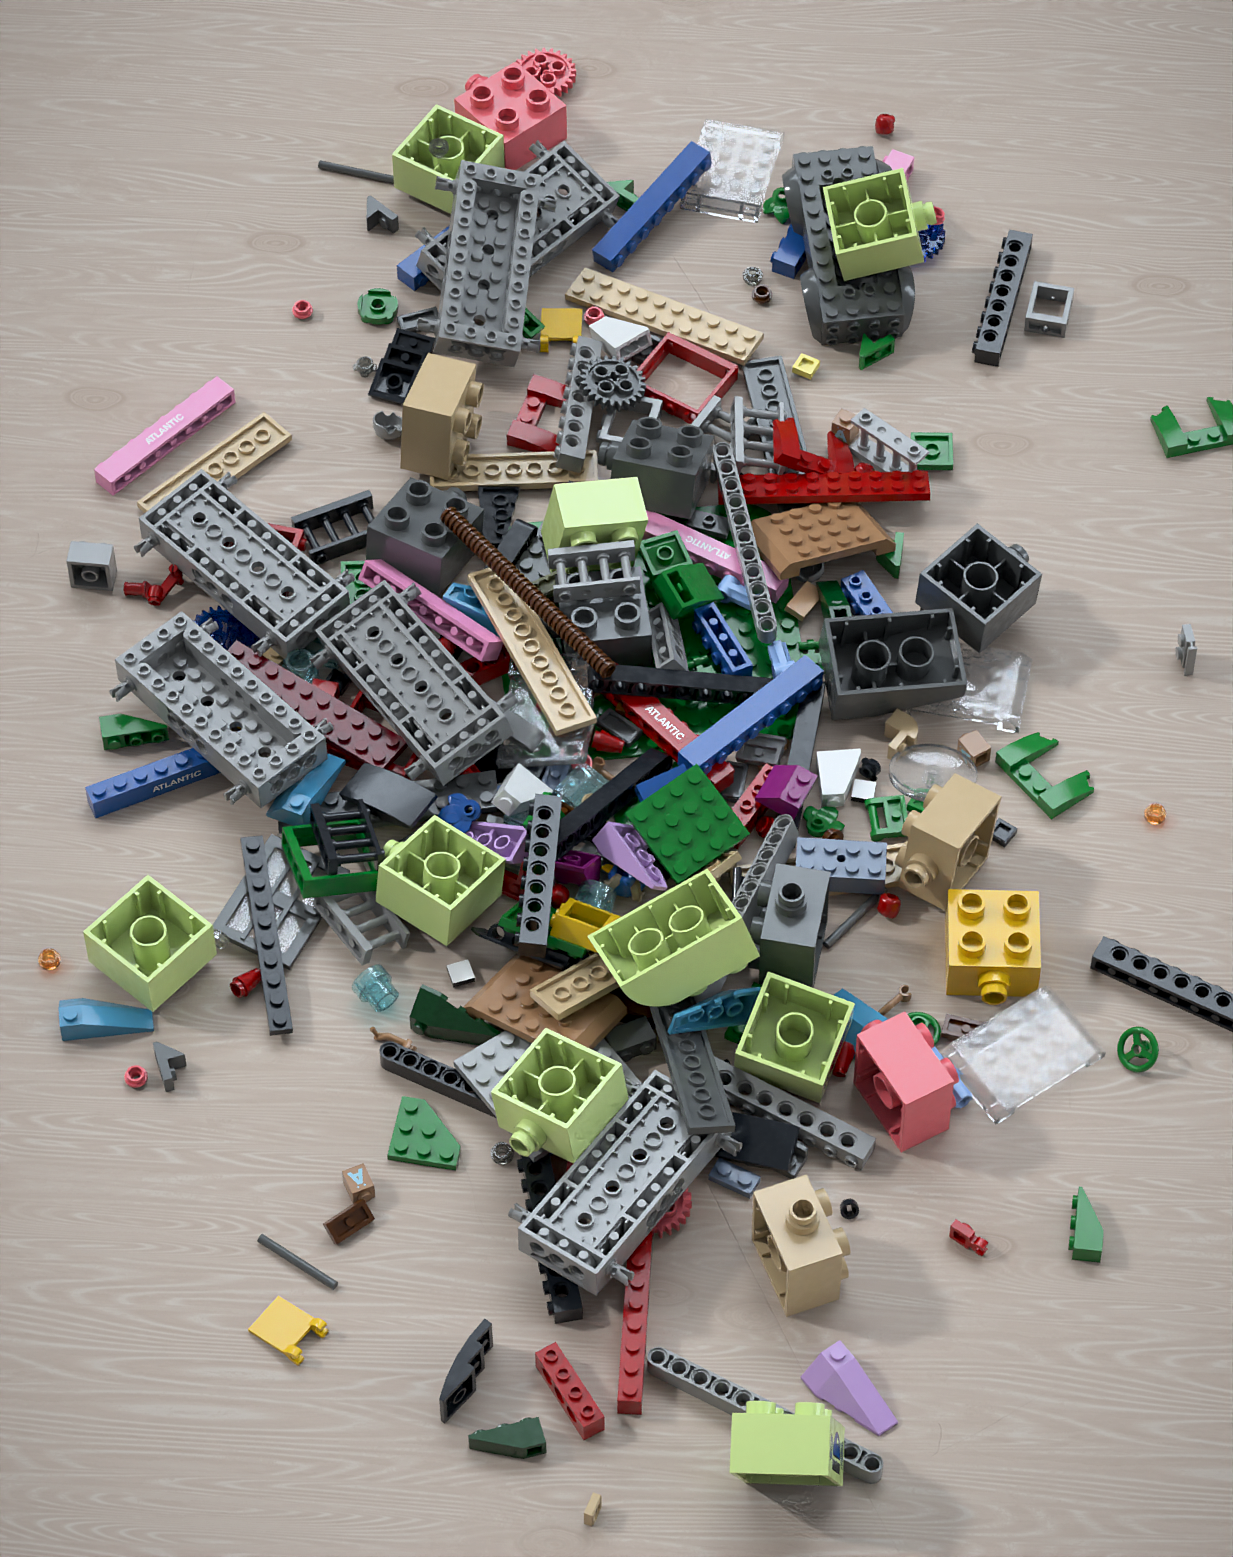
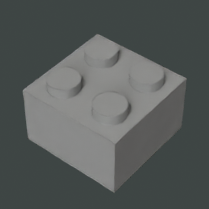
(91, 565)

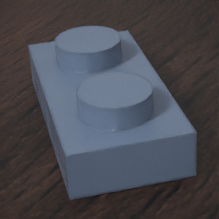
(555, 775)
(734, 1178)

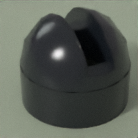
(849, 1214)

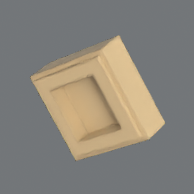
(592, 1509)

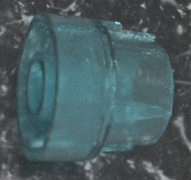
(299, 664)
(596, 895)
(375, 988)

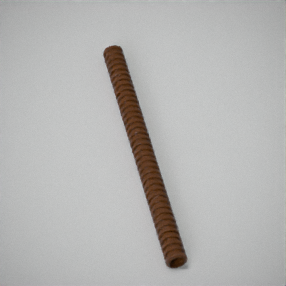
(528, 592)

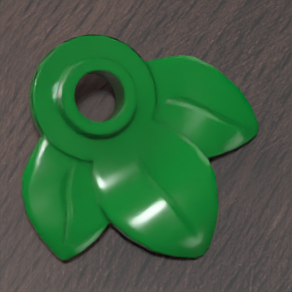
(777, 206)
(821, 820)

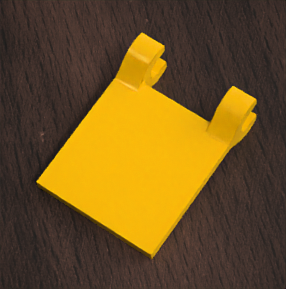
(560, 325)
(285, 1326)

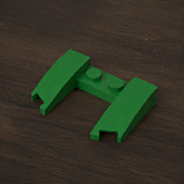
(1177, 443)
(1054, 800)

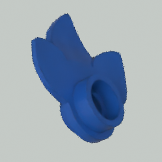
(456, 812)

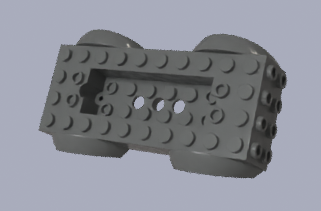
(834, 307)

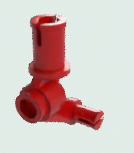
(155, 593)

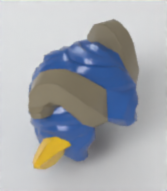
(623, 883)

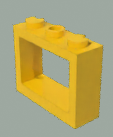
(577, 921)

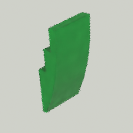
(662, 554)

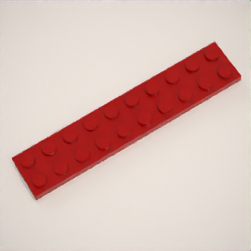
(834, 487)

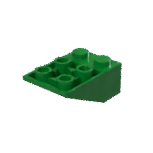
(686, 589)

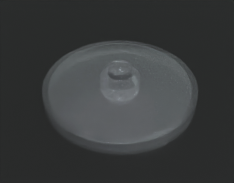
(924, 765)

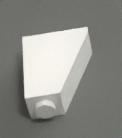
(620, 337)
(836, 775)
(518, 791)

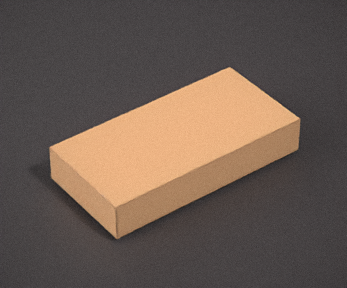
(803, 601)

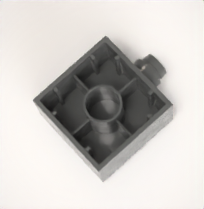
(667, 461)
(415, 539)
(983, 585)
(613, 623)
(791, 923)

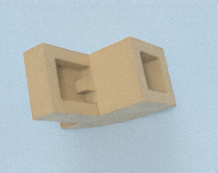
(902, 730)

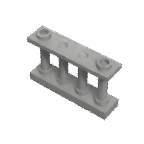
(705, 419)
(739, 428)
(886, 436)
(593, 555)
(351, 934)

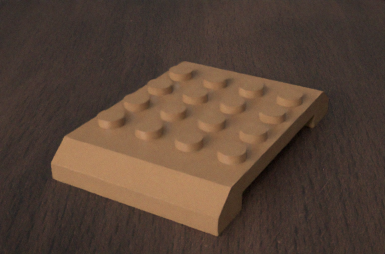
(817, 536)
(508, 1005)

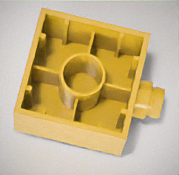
(992, 943)

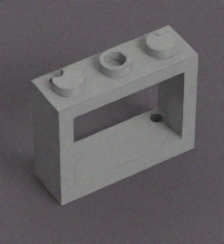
(647, 405)

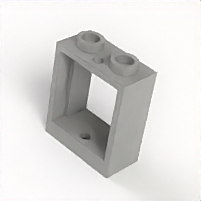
(1055, 325)

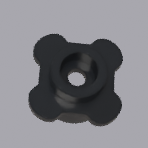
(870, 769)

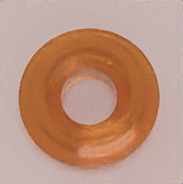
(1157, 809)
(48, 954)

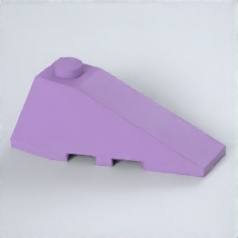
(502, 839)
(627, 850)
(844, 1384)

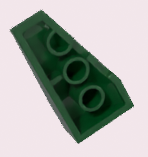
(443, 1021)

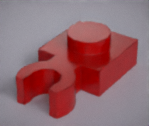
(965, 1236)

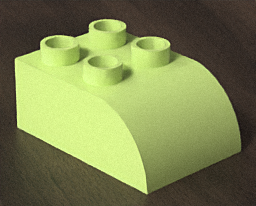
(676, 943)

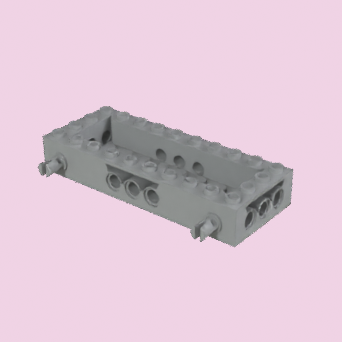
(514, 201)
(585, 206)
(228, 571)
(238, 701)
(440, 744)
(645, 1187)

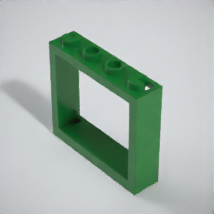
(310, 887)

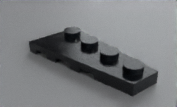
(499, 508)

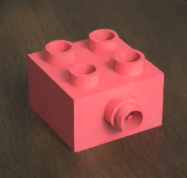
(516, 108)
(904, 1080)

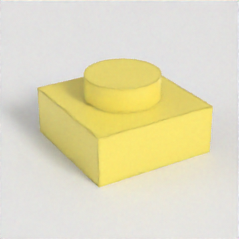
(806, 366)

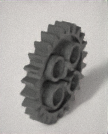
(612, 383)

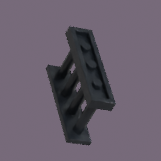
(329, 514)
(329, 846)

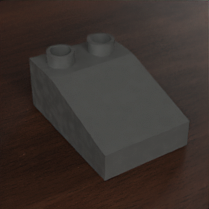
(891, 662)

